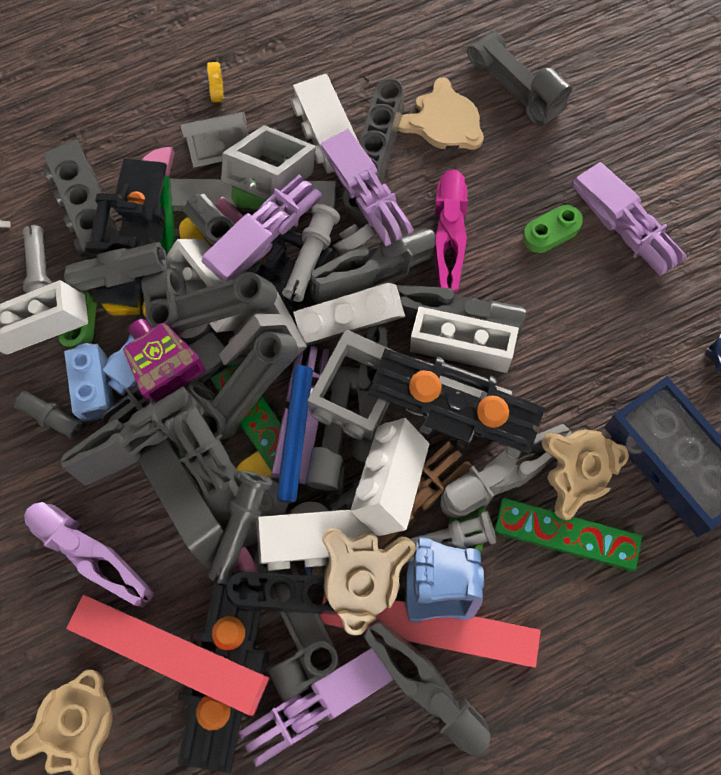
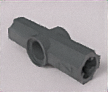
(211, 221)
(116, 267)

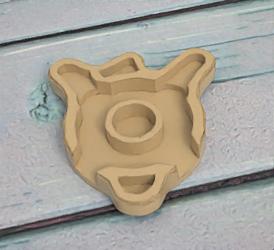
(445, 119)
(582, 468)
(362, 577)
(70, 727)

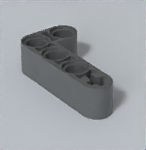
(182, 501)

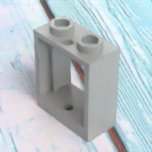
(242, 161)
(324, 411)

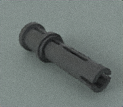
(243, 512)

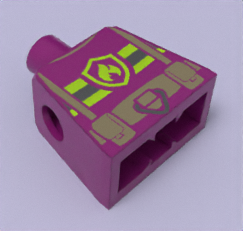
(160, 360)

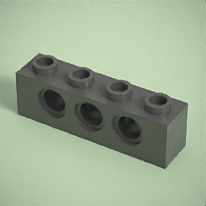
(76, 184)

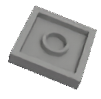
(213, 136)
(273, 319)

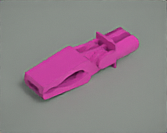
(452, 209)

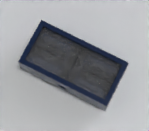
(674, 452)

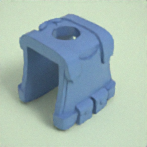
(443, 582)

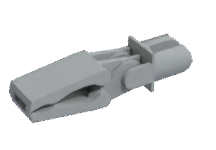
(500, 475)

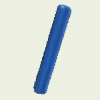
(294, 434)

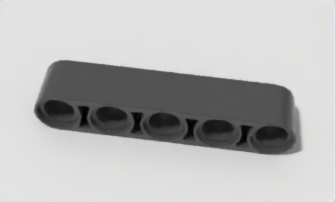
(379, 137)

